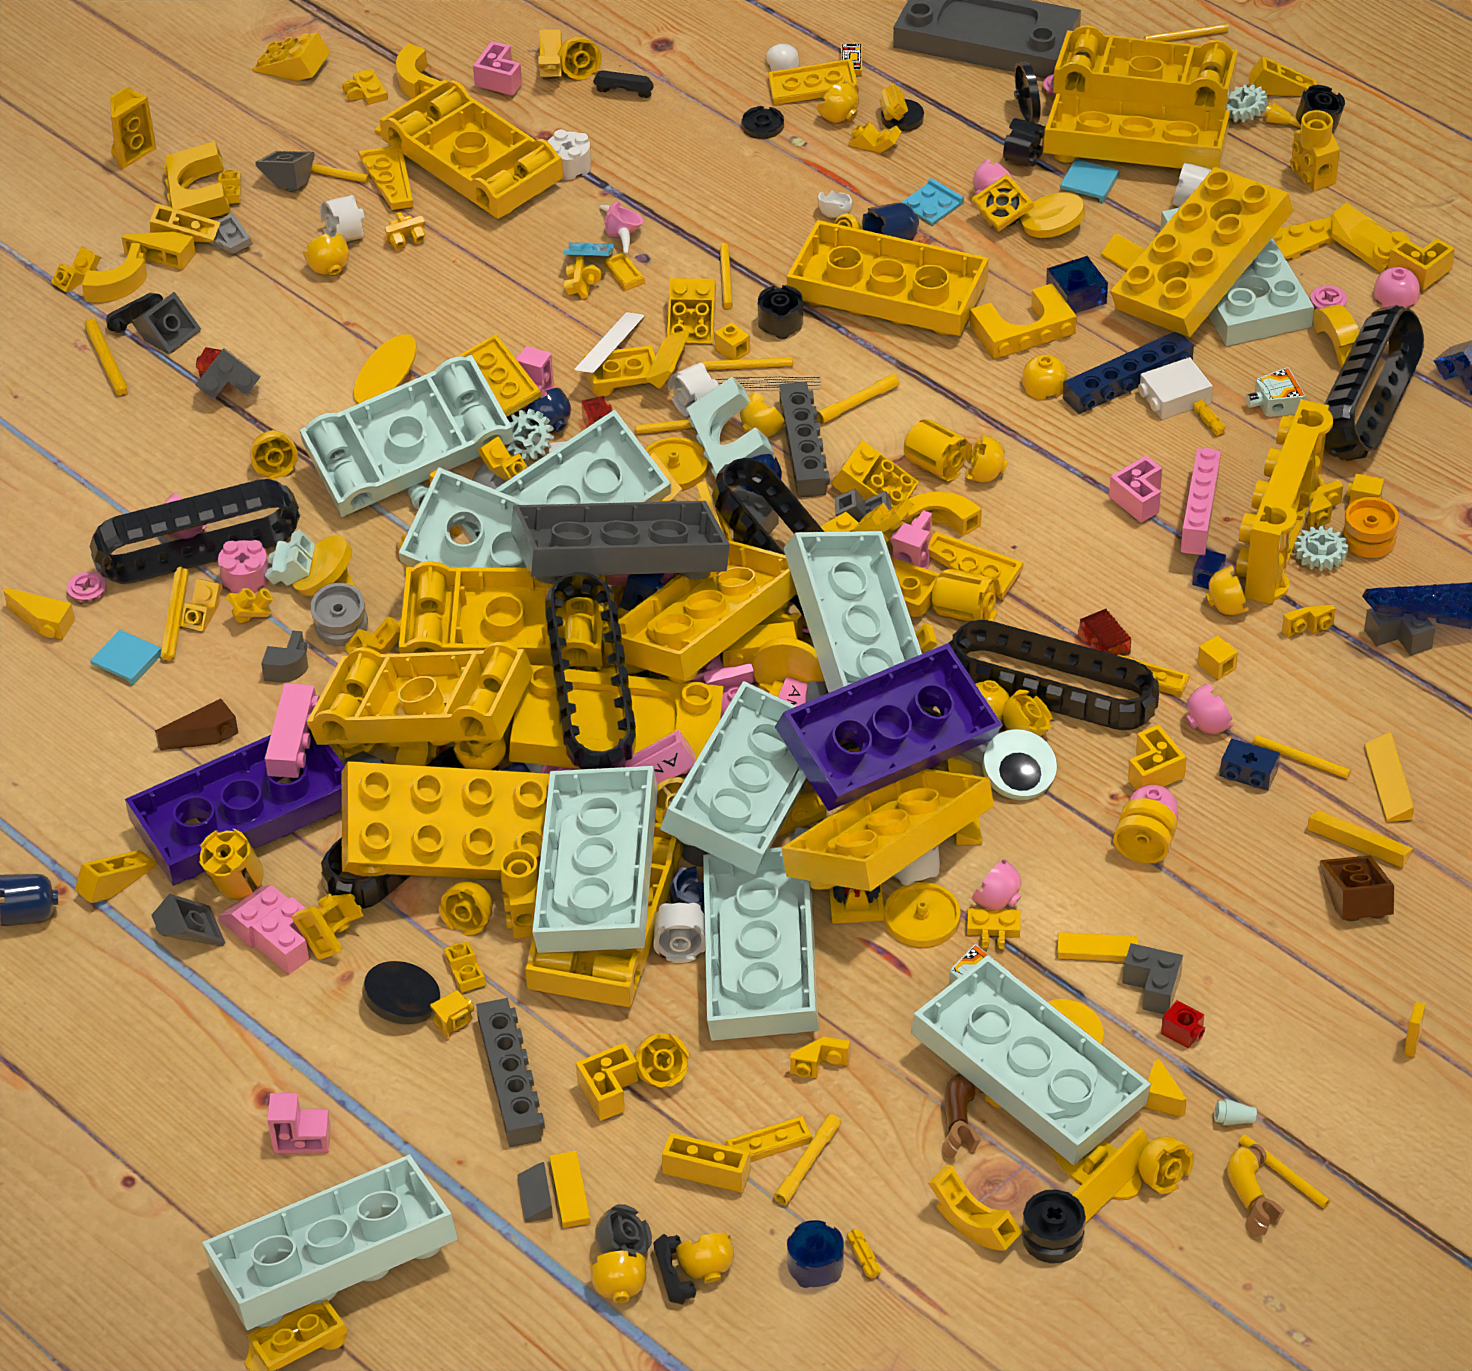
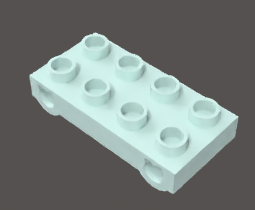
(405, 434)

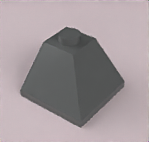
(287, 168)
(166, 324)
(187, 921)

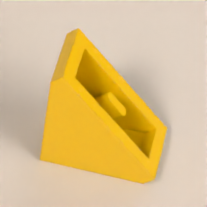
(1164, 1092)

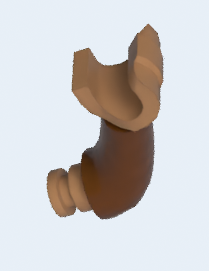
(956, 1099)

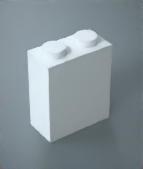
(1175, 388)

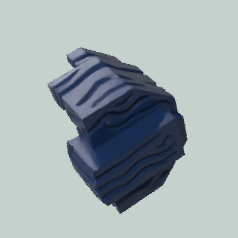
(686, 888)

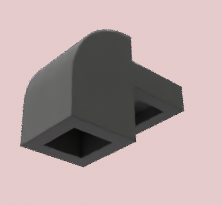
(858, 507)
(286, 663)

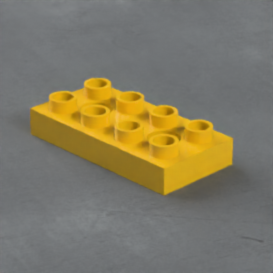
(1202, 251)
(888, 278)

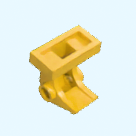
(321, 922)

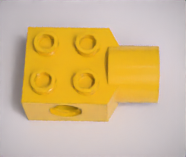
(1315, 151)
(520, 886)

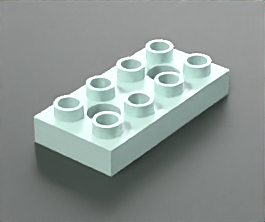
(1263, 299)
(449, 503)
(329, 1242)

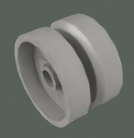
(338, 613)

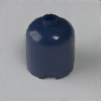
(892, 220)
(27, 899)

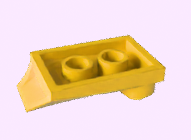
(131, 127)
(1364, 236)
(621, 369)
(915, 585)
(295, 1337)

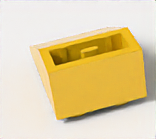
(294, 57)
(692, 308)
(873, 474)

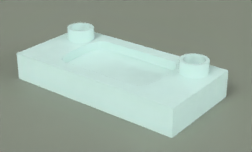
(592, 467)
(851, 603)
(739, 784)
(596, 860)
(758, 950)
(1030, 1059)

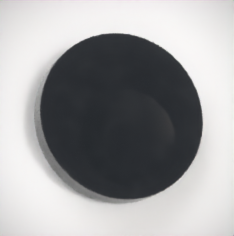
(1027, 91)
(400, 992)

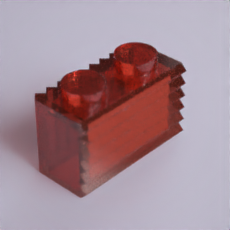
(1104, 633)

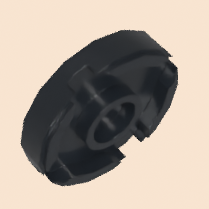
(911, 119)
(762, 122)

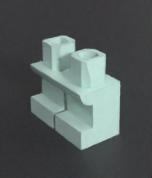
(291, 559)

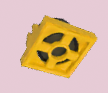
(1004, 203)

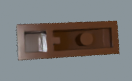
(202, 727)

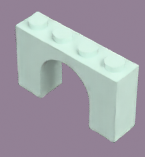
(710, 415)

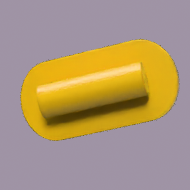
(893, 102)

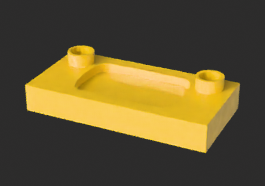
(1134, 132)
(699, 619)
(657, 705)
(886, 830)

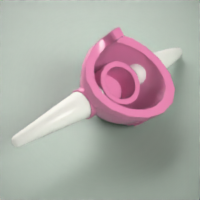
(621, 222)

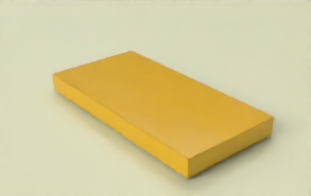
(810, 81)
(504, 375)

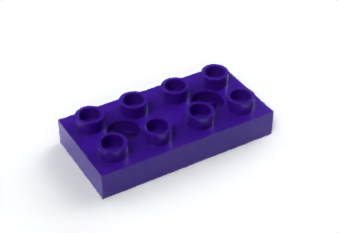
(887, 726)
(230, 796)

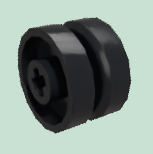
(1053, 1226)

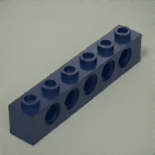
(1124, 372)

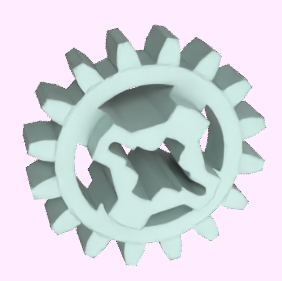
(1246, 103)
(536, 440)
(1321, 548)

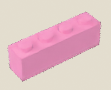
(291, 731)

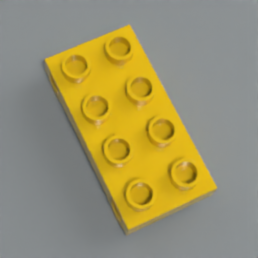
(1145, 70)
(472, 148)
(1282, 501)
(486, 605)
(421, 697)
(438, 819)
(608, 974)

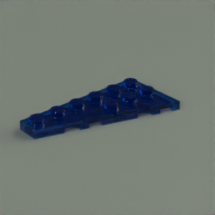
(1444, 602)

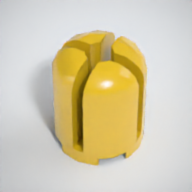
(936, 449)
(965, 595)
(237, 860)

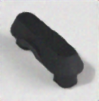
(612, 80)
(120, 318)
(676, 1291)

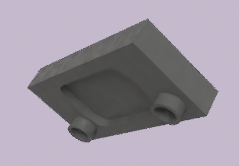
(987, 31)
(619, 539)

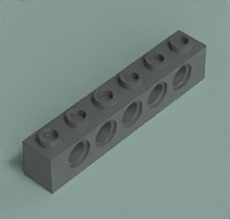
(803, 439)
(509, 1073)

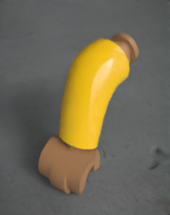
(1241, 1172)

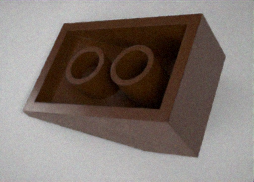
(1358, 887)

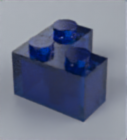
(1457, 362)

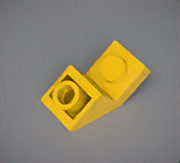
(870, 139)
(70, 277)
(499, 460)
(1323, 501)
(203, 606)
(807, 1060)

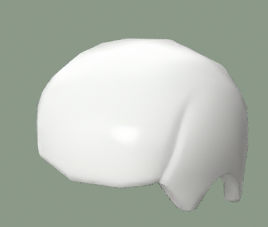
(782, 57)
(834, 204)

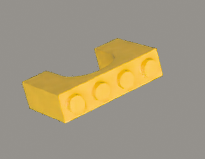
(189, 166)
(1004, 338)

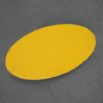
(385, 367)
(1091, 1162)

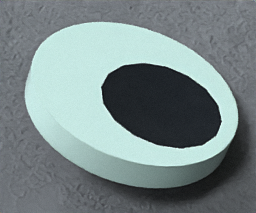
(1019, 764)

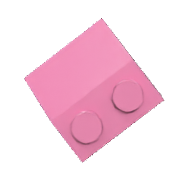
(251, 909)

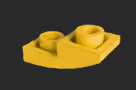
(232, 184)
(1313, 617)
(464, 966)

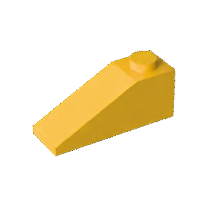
(1278, 78)
(171, 219)
(163, 247)
(43, 614)
(110, 875)

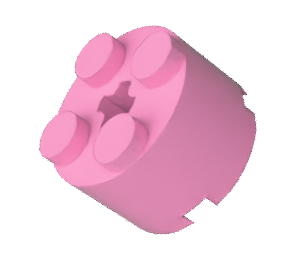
(243, 565)

